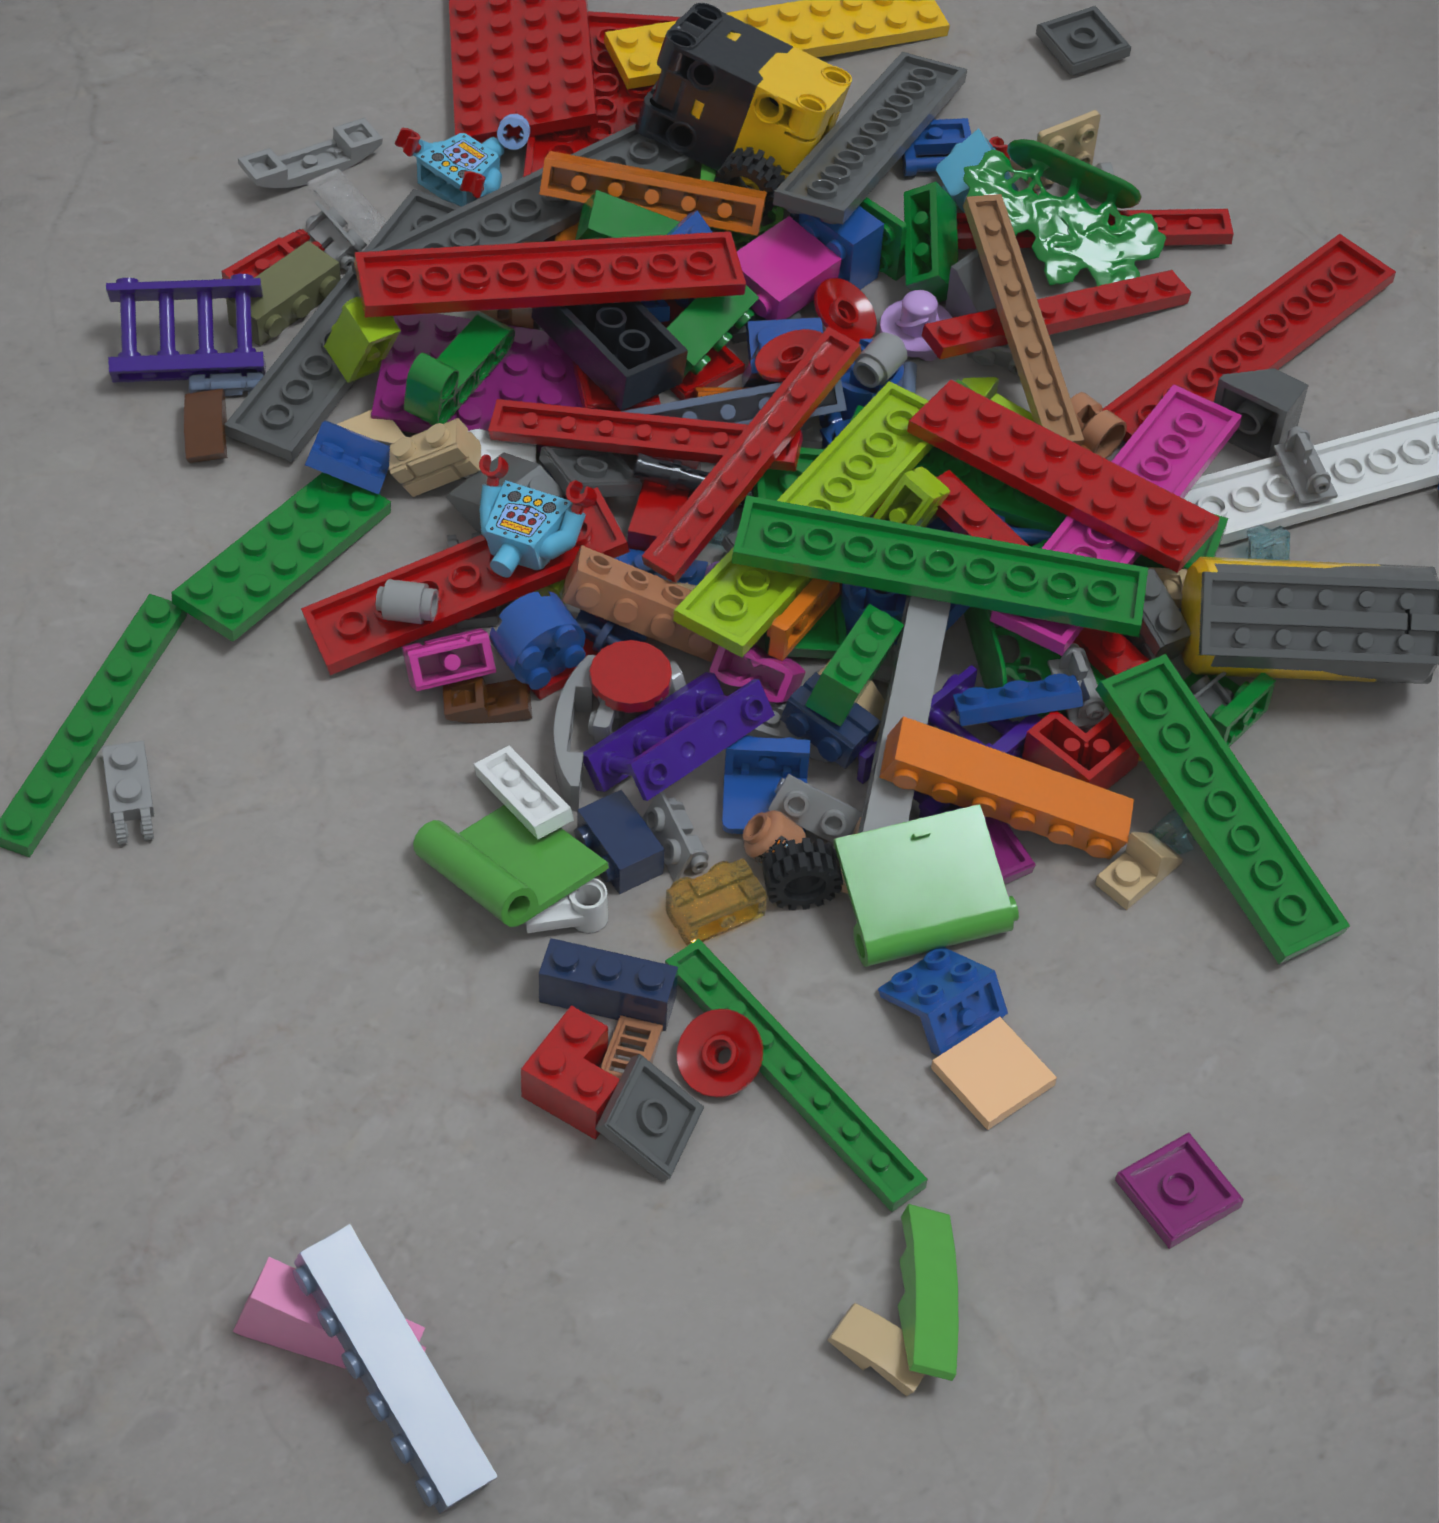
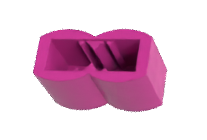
(777, 677)

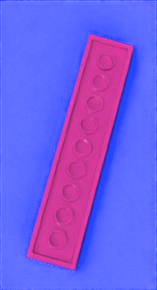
(1168, 450)

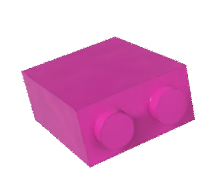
(786, 269)

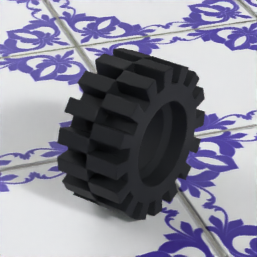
(754, 168)
(802, 874)

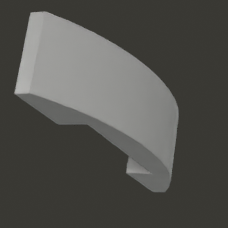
(348, 147)
(569, 765)

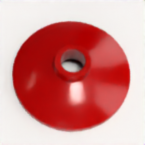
(845, 309)
(783, 353)
(702, 1044)

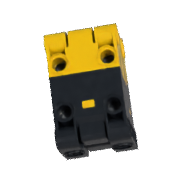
(739, 89)

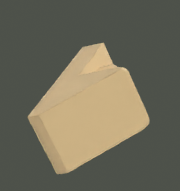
(1138, 869)

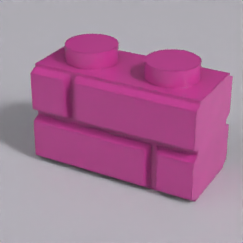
(449, 659)

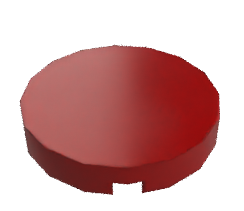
(630, 676)

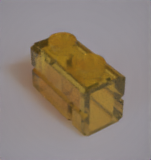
(715, 901)

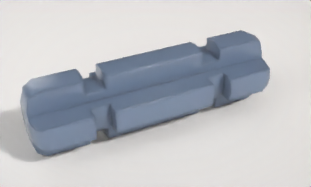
(232, 383)

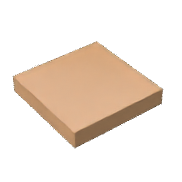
(993, 1073)

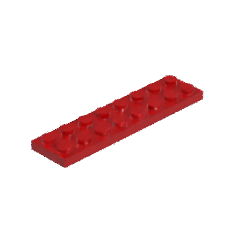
(1064, 475)
(353, 631)

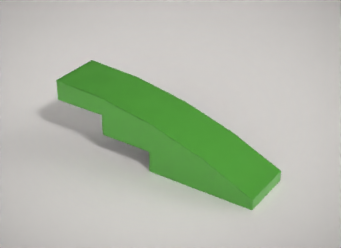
(931, 1293)

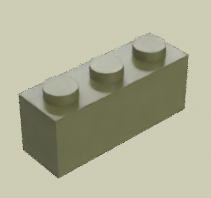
(289, 291)

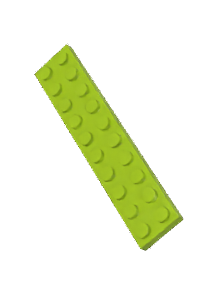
(850, 477)

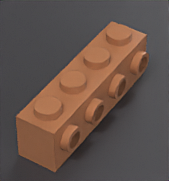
(631, 600)

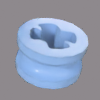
(512, 142)

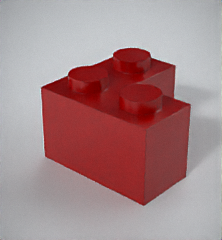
(1094, 757)
(566, 1072)

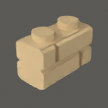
(435, 457)

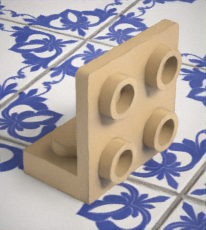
(1074, 137)

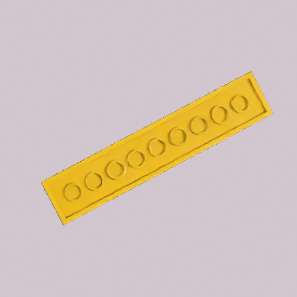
(809, 25)

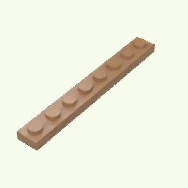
(1021, 316)

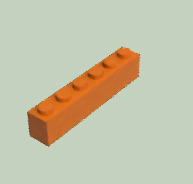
(661, 192)
(1006, 788)

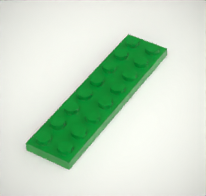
(1222, 808)

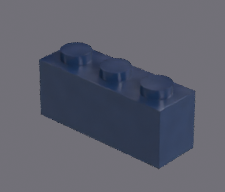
(607, 983)

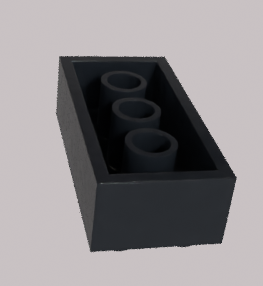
(617, 348)

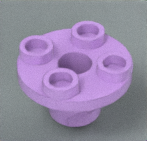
(908, 318)

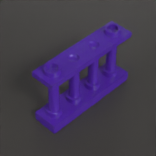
(169, 363)
(942, 705)
(677, 735)

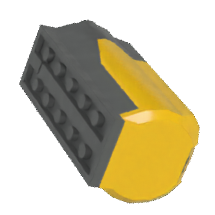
(1311, 620)

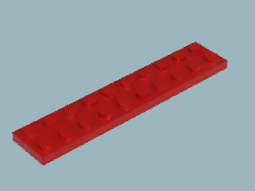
(548, 274)
(1266, 328)

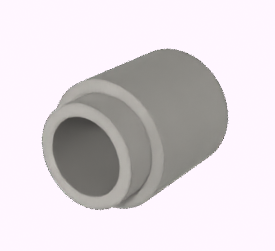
(880, 360)
(407, 601)

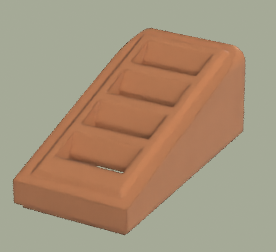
(615, 1047)

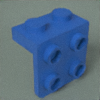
(753, 773)

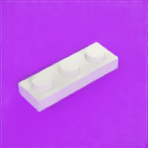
(523, 792)

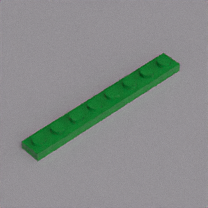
(89, 725)
(804, 1081)

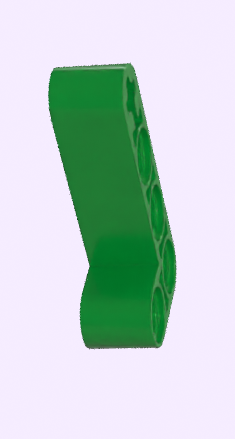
(443, 384)

